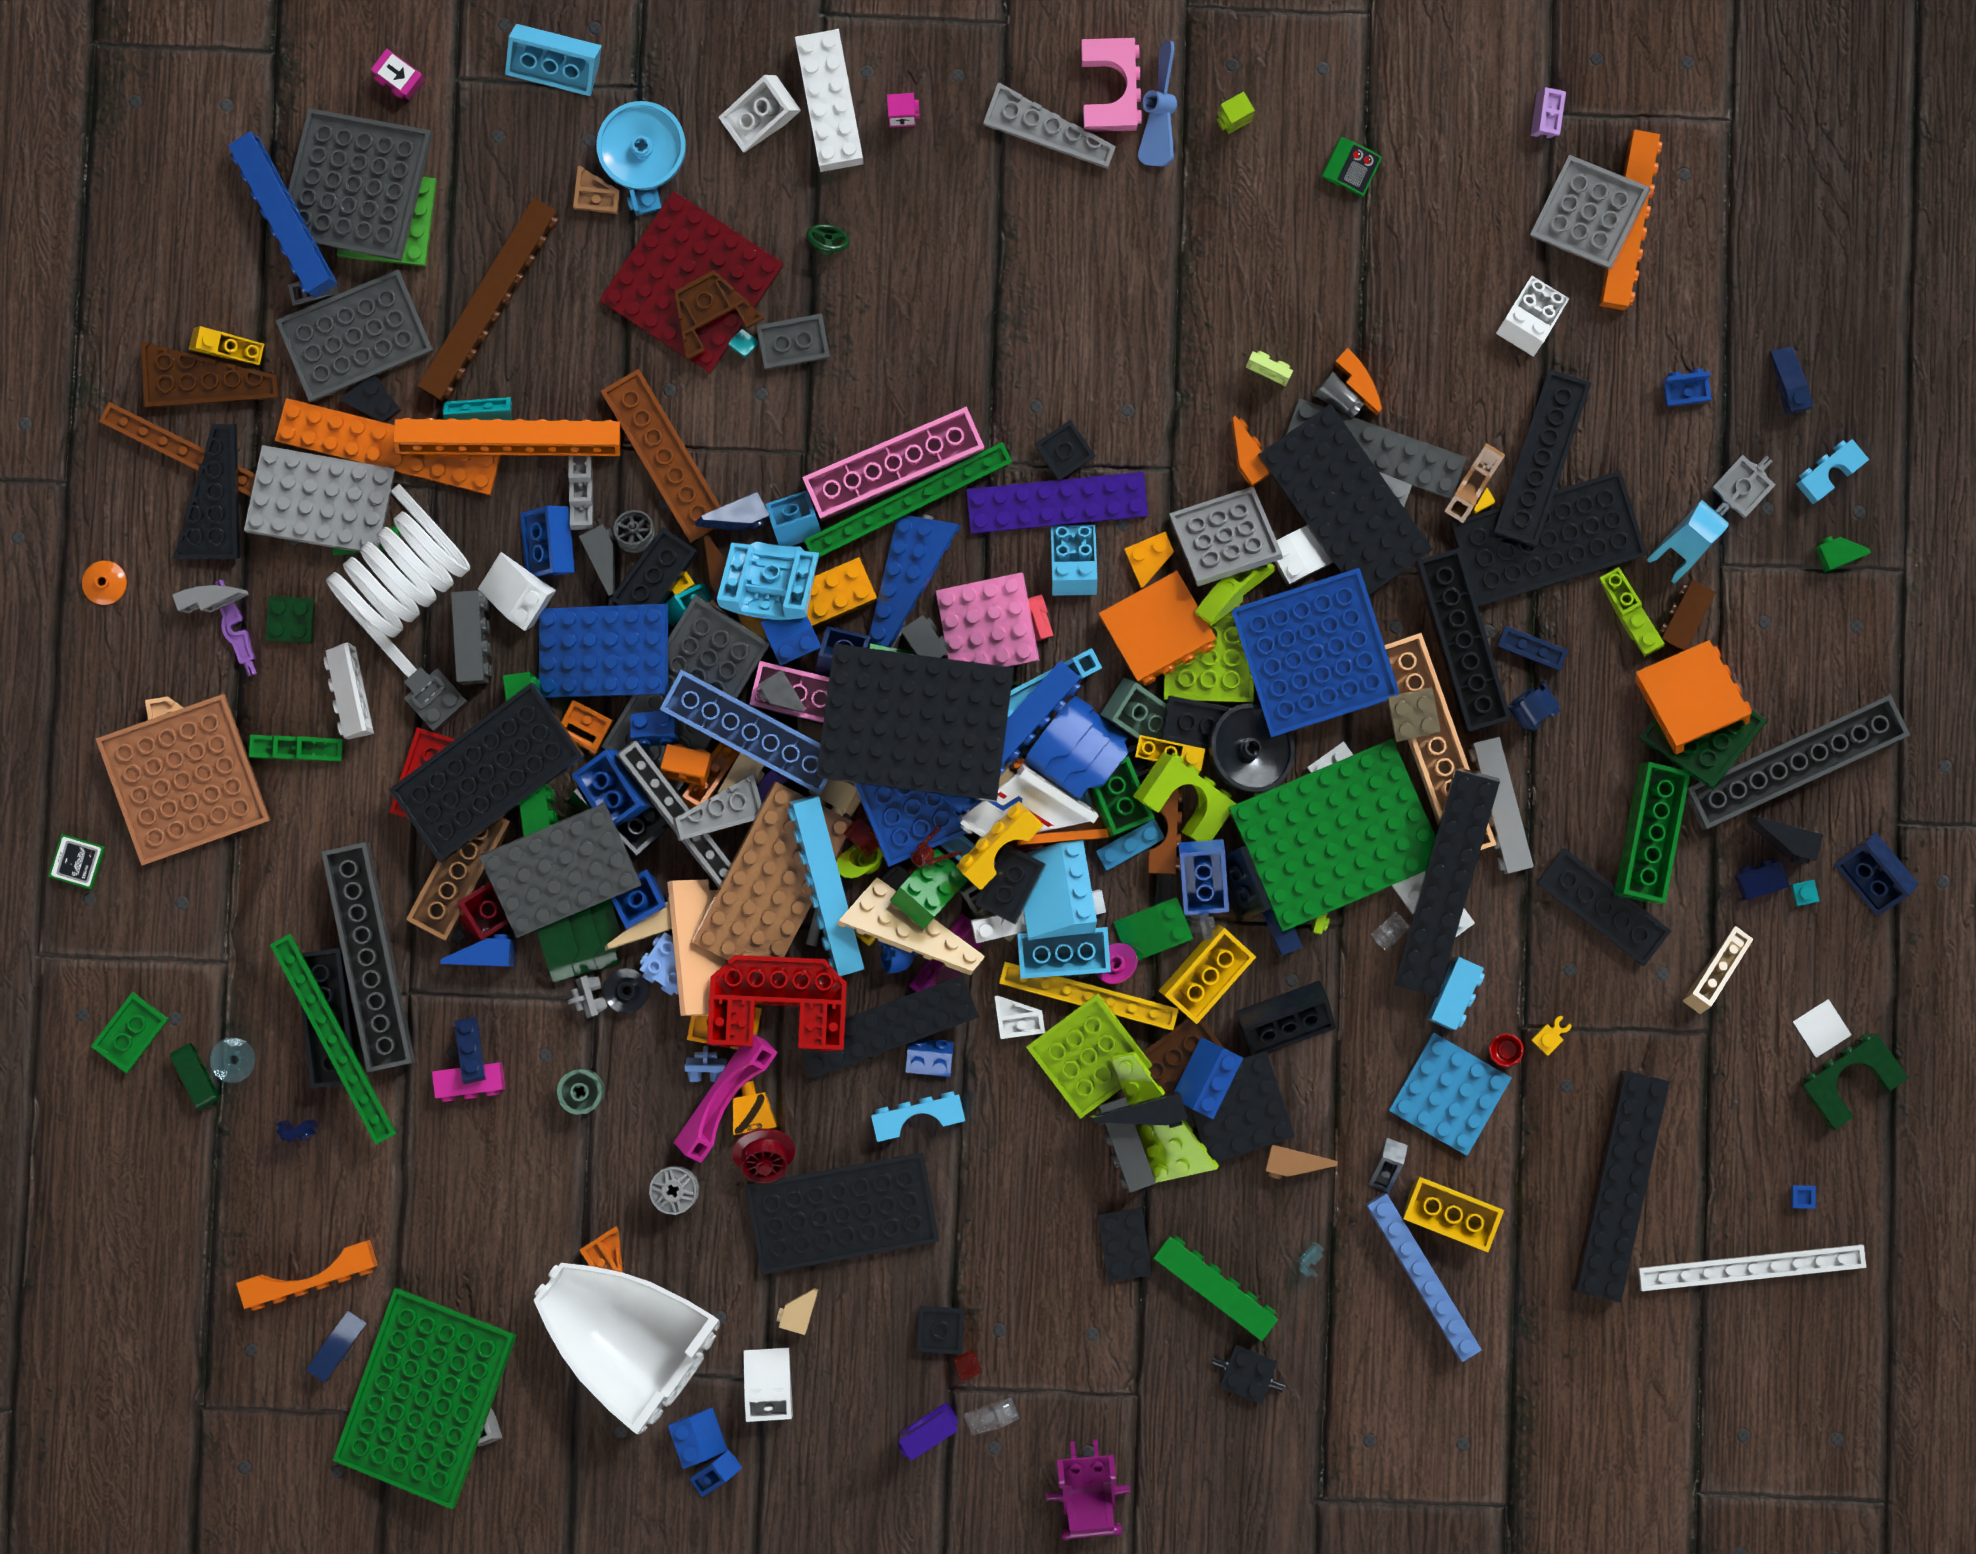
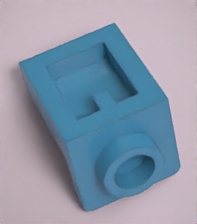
(644, 201)

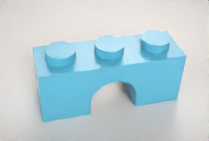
(1816, 483)

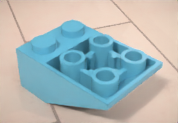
(1073, 560)

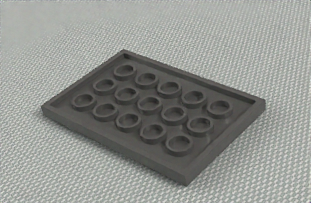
(354, 336)
(560, 870)

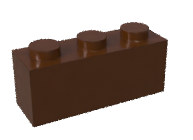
(1686, 615)

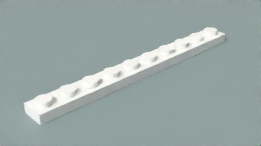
(1751, 1267)

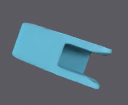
(1692, 537)

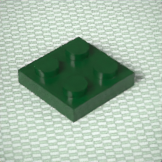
(290, 619)

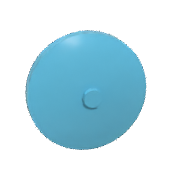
(641, 145)

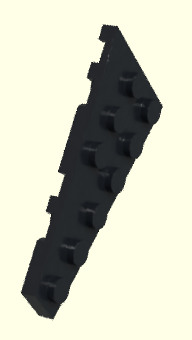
(213, 509)

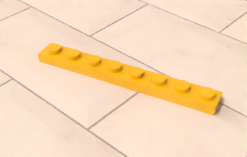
(1078, 993)

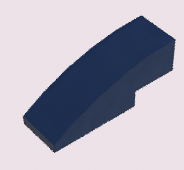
(1285, 941)
(336, 1346)

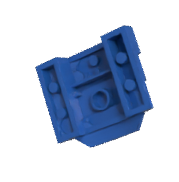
(1078, 749)

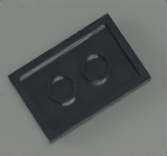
(1190, 721)
(1012, 885)
(1244, 885)
(1124, 1244)

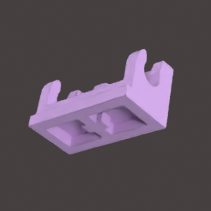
(1548, 112)

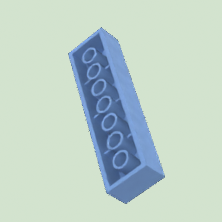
(745, 729)

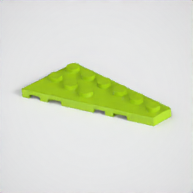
(1169, 1151)

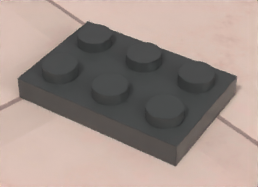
(793, 341)

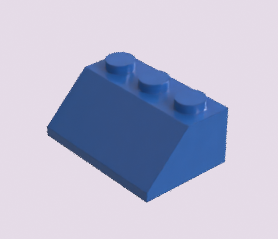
(547, 541)
(609, 782)
(1207, 1077)

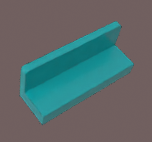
(478, 409)

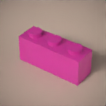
(449, 1083)

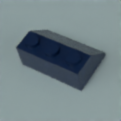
(1876, 874)

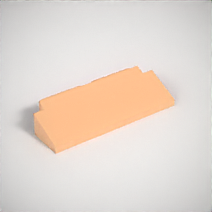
(694, 964)

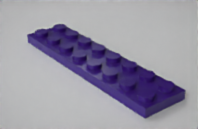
(1057, 502)

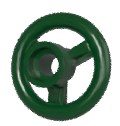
(827, 241)

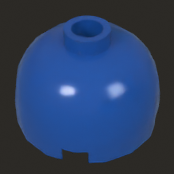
(895, 959)

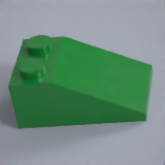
(1154, 929)

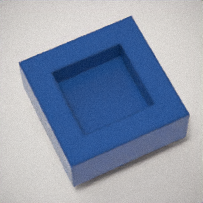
(1803, 1196)

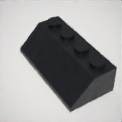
(1286, 1019)

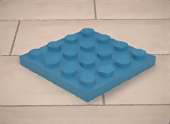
(1450, 1094)

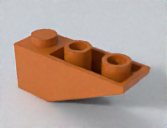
(1246, 453)

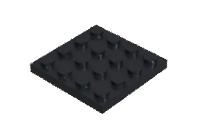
(1249, 1114)

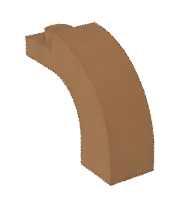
(1474, 483)

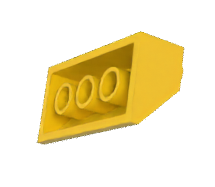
(1207, 974)
(1452, 1214)

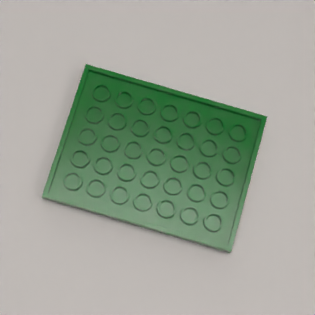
(1336, 834)
(424, 1398)

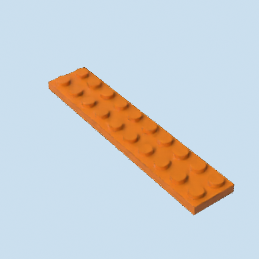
(373, 444)

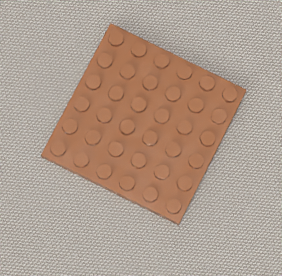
(183, 779)

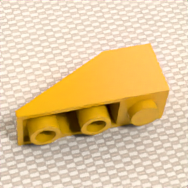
(225, 346)
(1152, 748)

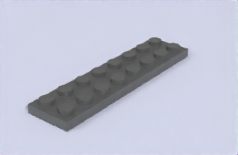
(1397, 454)

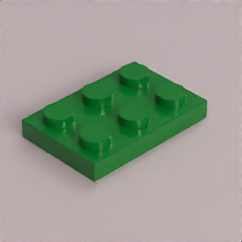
(130, 1032)

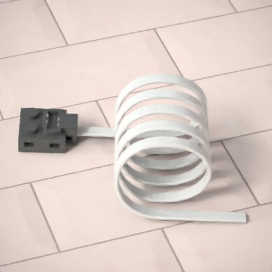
(431, 695)

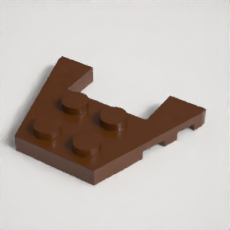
(706, 301)

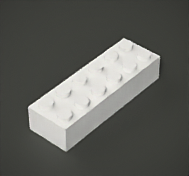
(829, 100)

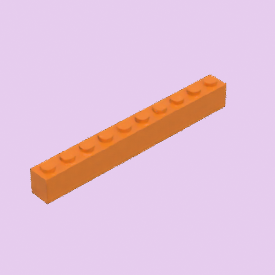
(507, 437)

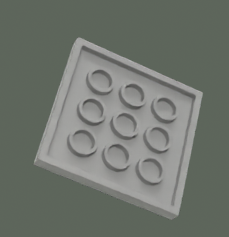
(1590, 212)
(1225, 536)

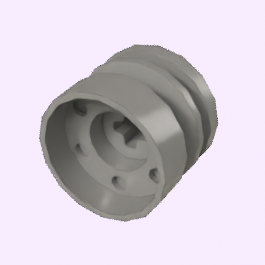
(687, 1192)

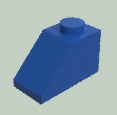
(715, 1473)

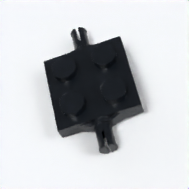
(1248, 1374)

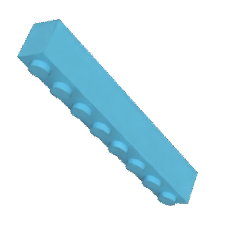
(825, 884)

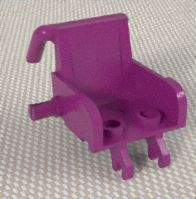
(1088, 1494)

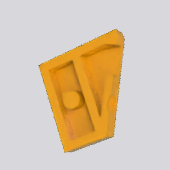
(1149, 557)

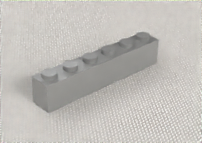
(1505, 814)

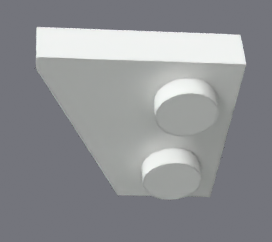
(1018, 1019)

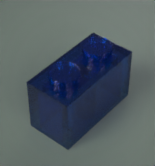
(1761, 880)

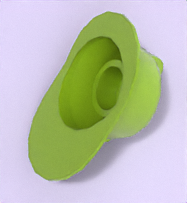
(854, 863)

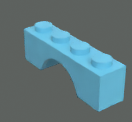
(889, 1123)

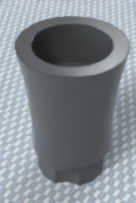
(1339, 395)

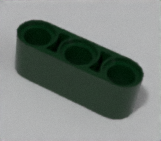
(194, 1076)

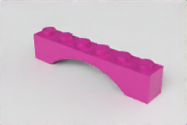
(700, 1131)

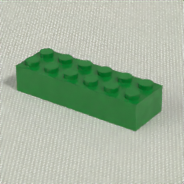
(1652, 833)

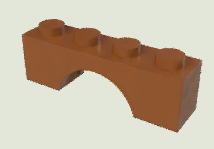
(1163, 858)

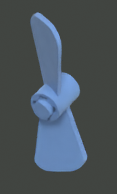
(1157, 140)

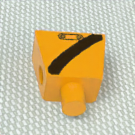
(752, 1111)

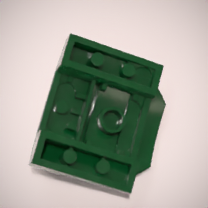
(579, 941)

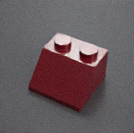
(482, 912)

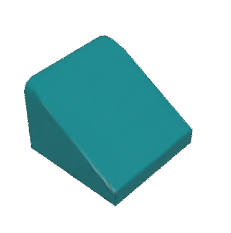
(743, 343)

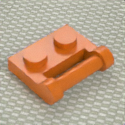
(588, 721)

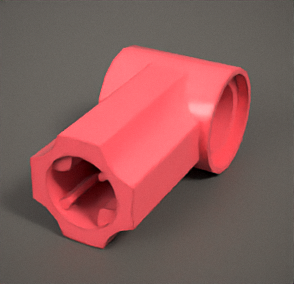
(1039, 618)

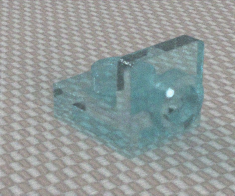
(1312, 1255)

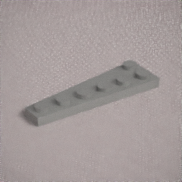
(1031, 122)

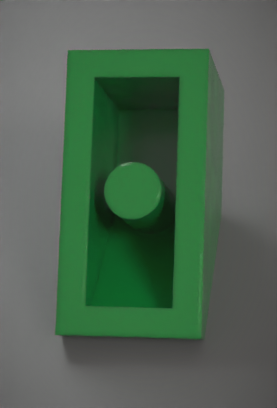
(1839, 552)

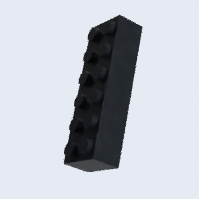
(332, 979)

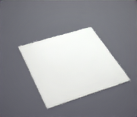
(1822, 1028)

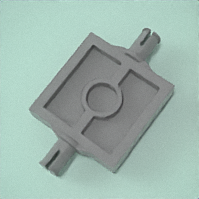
(1743, 486)

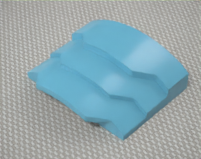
(768, 581)

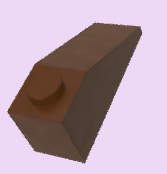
(716, 565)

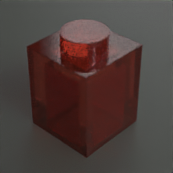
(862, 837)

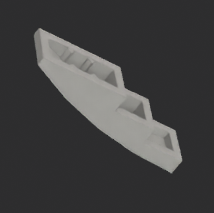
(581, 492)

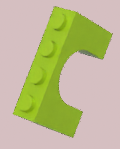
(1169, 775)

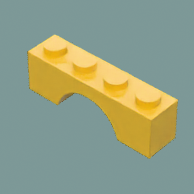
(1015, 825)

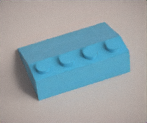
(1063, 895)

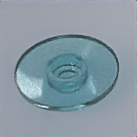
(221, 1060)

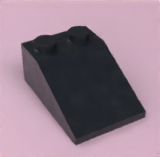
(1789, 840)

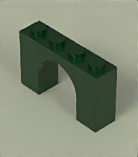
(1822, 1085)

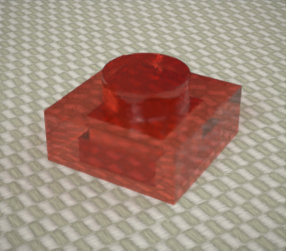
(967, 1365)

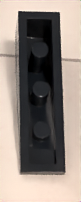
(1156, 1111)

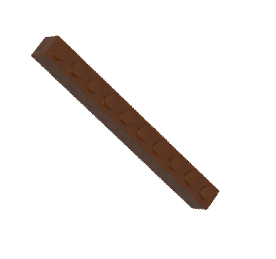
(488, 300)

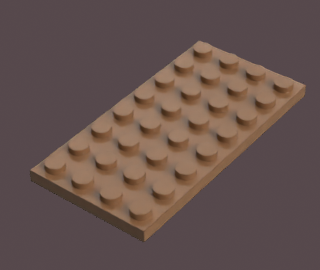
(765, 885)

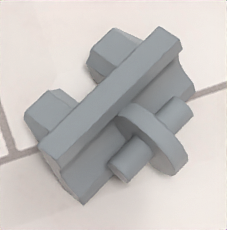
(590, 1005)

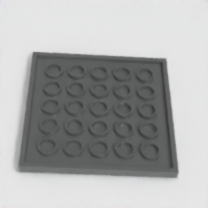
(359, 181)

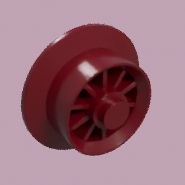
(763, 1154)

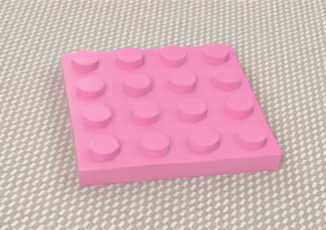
(989, 622)

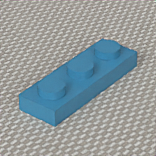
(1130, 844)

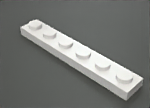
(994, 927)

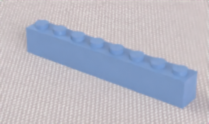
(1423, 1277)

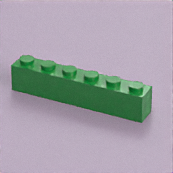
(1215, 1288)

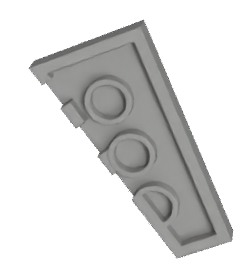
(726, 809)

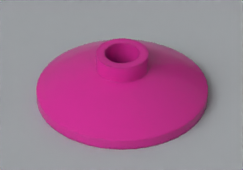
(1121, 955)

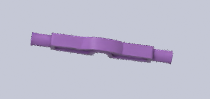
(240, 640)

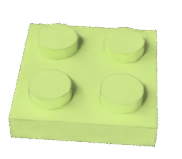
(1261, 364)

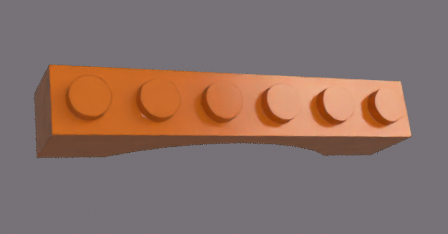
(261, 1289)

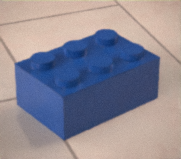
(1203, 877)

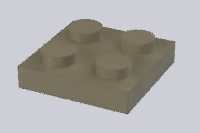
(1413, 714)

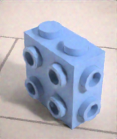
(661, 964)

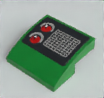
(1351, 166)

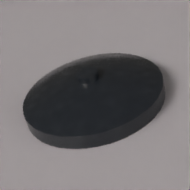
(1246, 752)

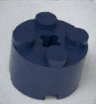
(1534, 706)

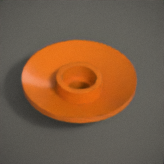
(115, 582)

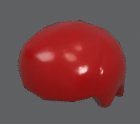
(1506, 1050)

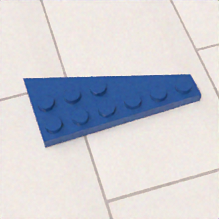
(908, 570)

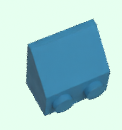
(793, 519)

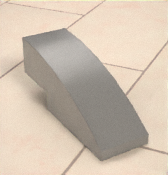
(207, 598)

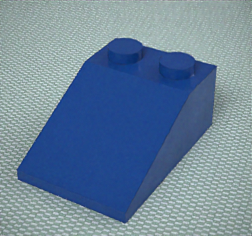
(488, 952)

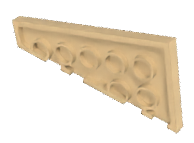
(881, 918)

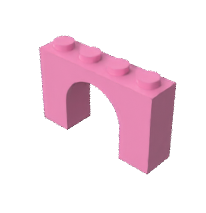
(1120, 55)

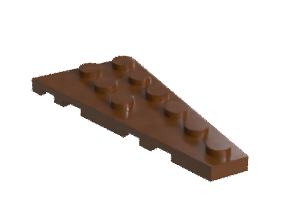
(190, 379)

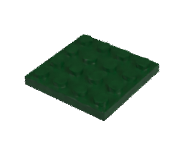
(1710, 755)

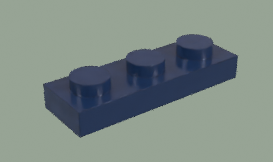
(1532, 648)
(470, 1050)

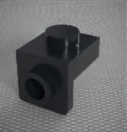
(1141, 766)

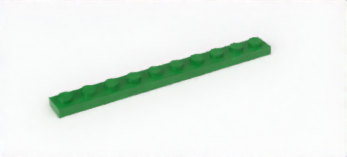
(908, 500)
(333, 1039)

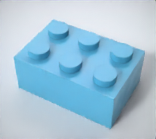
(1456, 993)

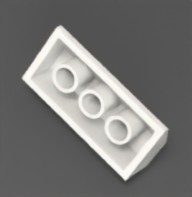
(349, 691)

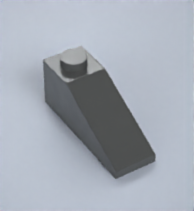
(602, 555)

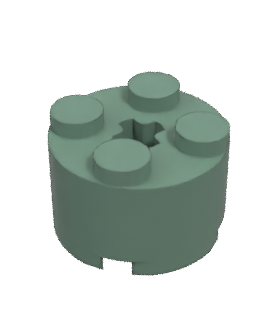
(569, 1097)

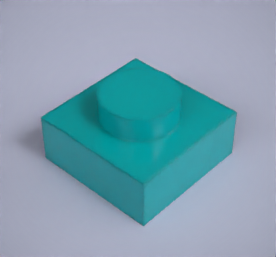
(1805, 892)

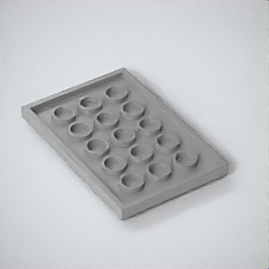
(318, 499)

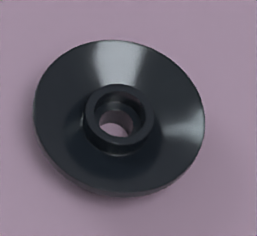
(614, 990)

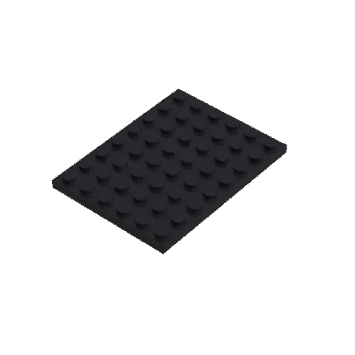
(915, 722)

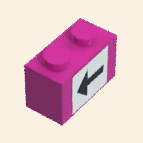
(398, 75)
(902, 110)

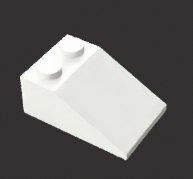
(759, 112)
(1301, 556)
(516, 592)

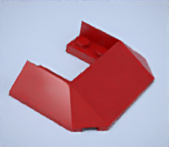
(777, 982)

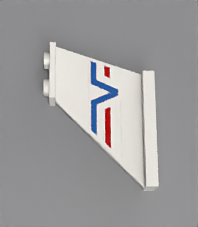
(1043, 798)

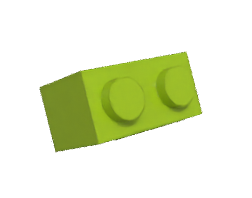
(1235, 113)

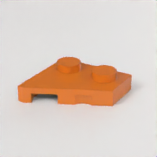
(605, 1251)

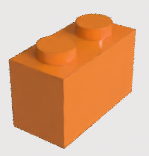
(686, 764)

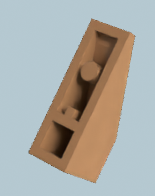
(1291, 1162)

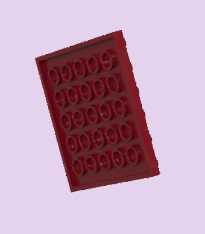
(675, 251)

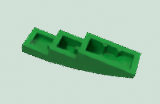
(295, 748)

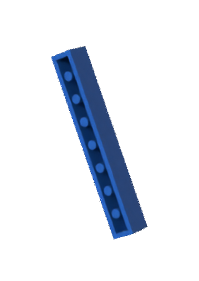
(282, 215)
(1028, 718)

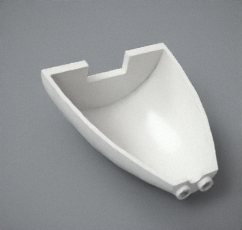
(624, 1338)

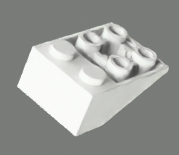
(1532, 316)
(767, 1384)

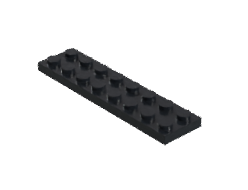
(1542, 458)
(896, 1025)

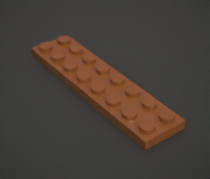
(662, 452)

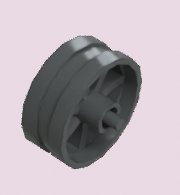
(634, 531)

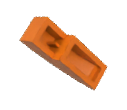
(1359, 380)

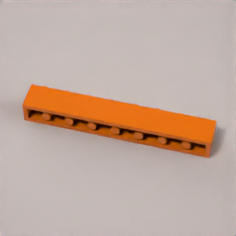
(1639, 167)

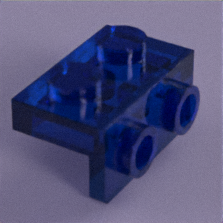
(301, 1132)

